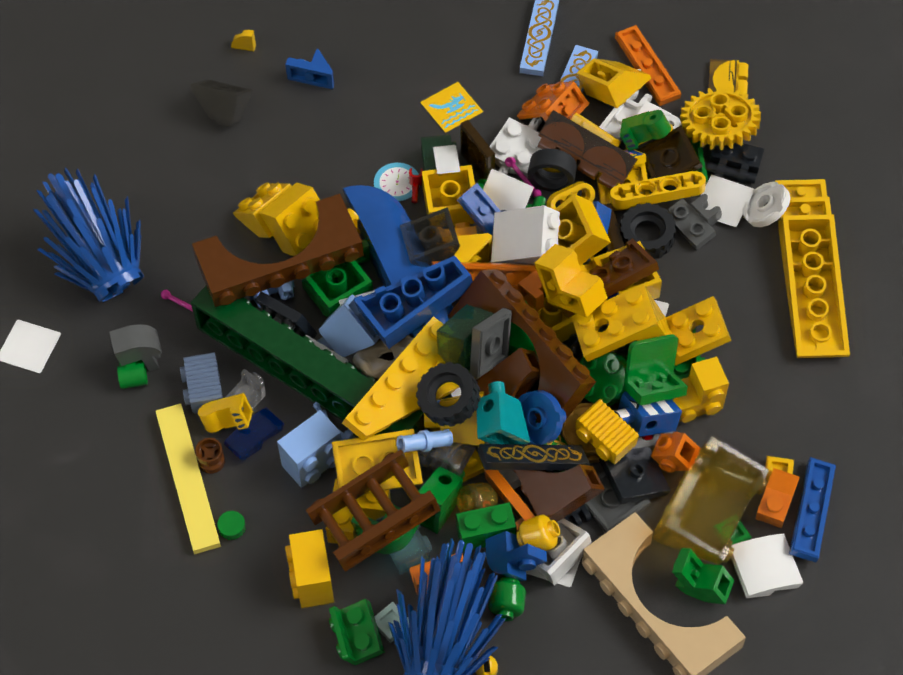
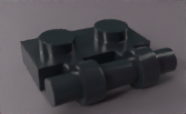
(741, 157)

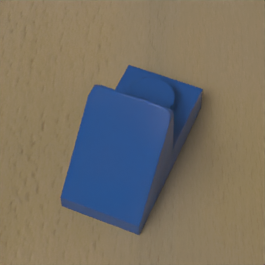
(314, 72)

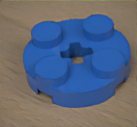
(551, 416)

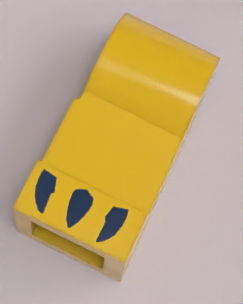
(226, 413)

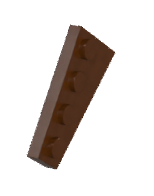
(623, 269)

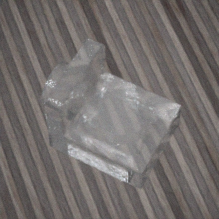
(252, 386)

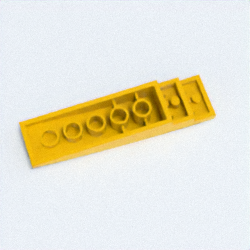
(813, 271)

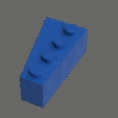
(413, 300)

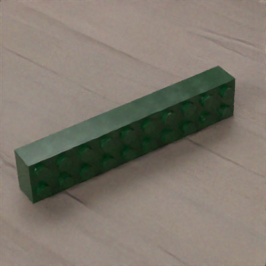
(289, 357)

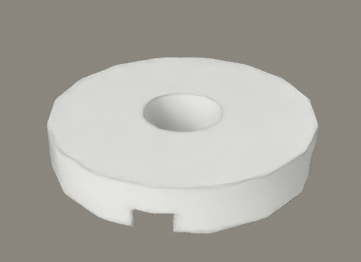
(778, 201)

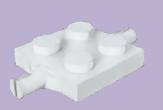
(517, 142)

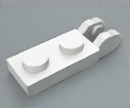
(613, 121)

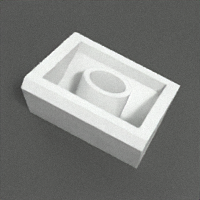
(566, 553)

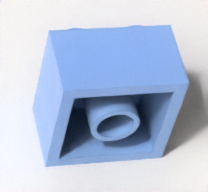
(308, 449)

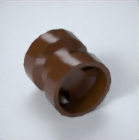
(210, 449)

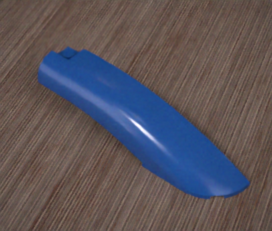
(380, 225)

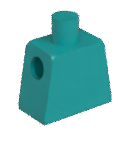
(501, 417)

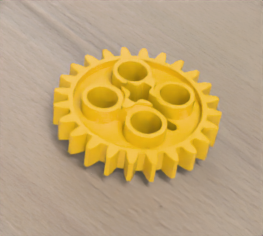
(720, 118)

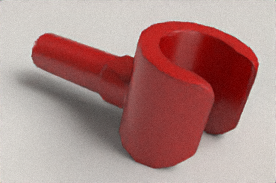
(415, 181)

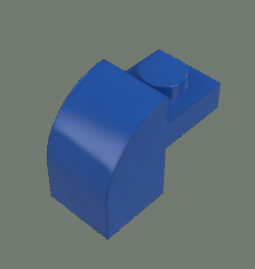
(509, 558)

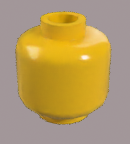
(539, 532)

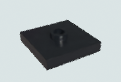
(636, 476)

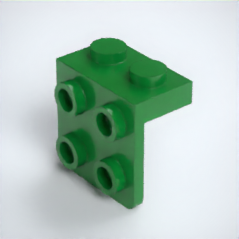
(651, 370)

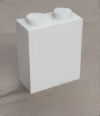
(524, 234)

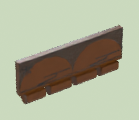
(593, 151)

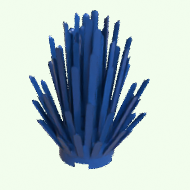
(100, 253)
(447, 616)

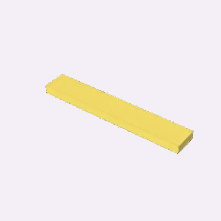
(188, 479)

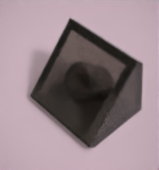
(430, 238)

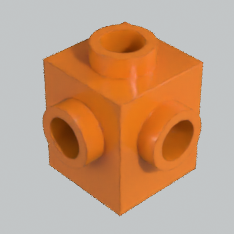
(675, 452)

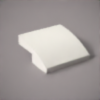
(765, 566)

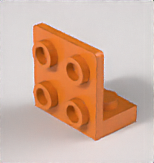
(561, 97)

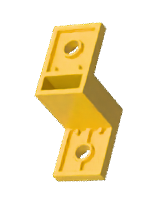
(638, 317)

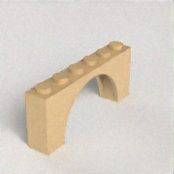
(686, 648)

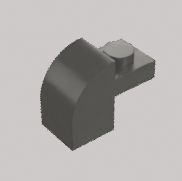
(136, 344)

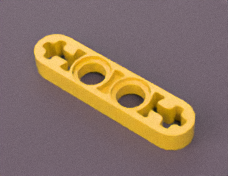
(656, 186)

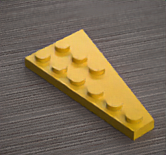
(395, 392)

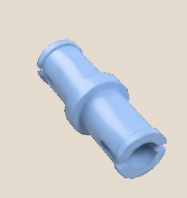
(424, 440)

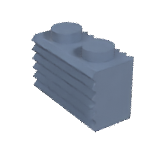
(202, 380)

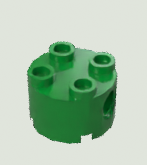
(609, 375)

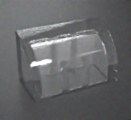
(451, 458)

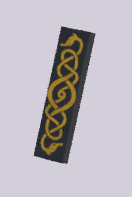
(531, 456)

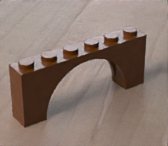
(233, 278)
(559, 369)
(548, 492)

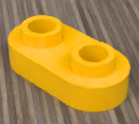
(587, 192)

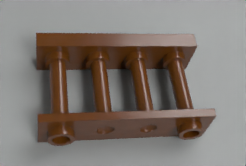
(392, 527)

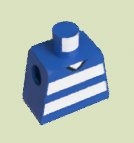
(651, 418)

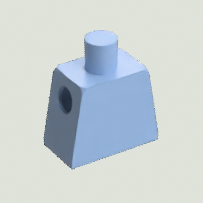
(347, 330)

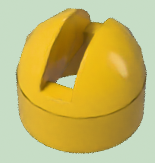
(493, 665)

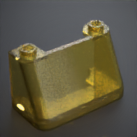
(710, 502)

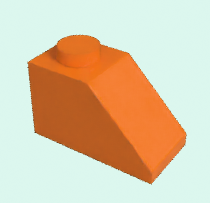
(777, 498)

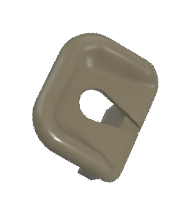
(368, 359)

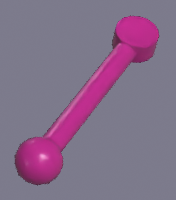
(510, 162)
(165, 294)

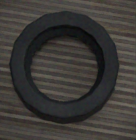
(551, 159)

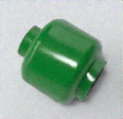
(507, 598)

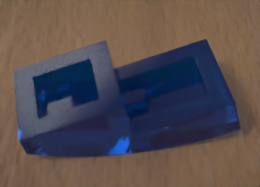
(250, 440)

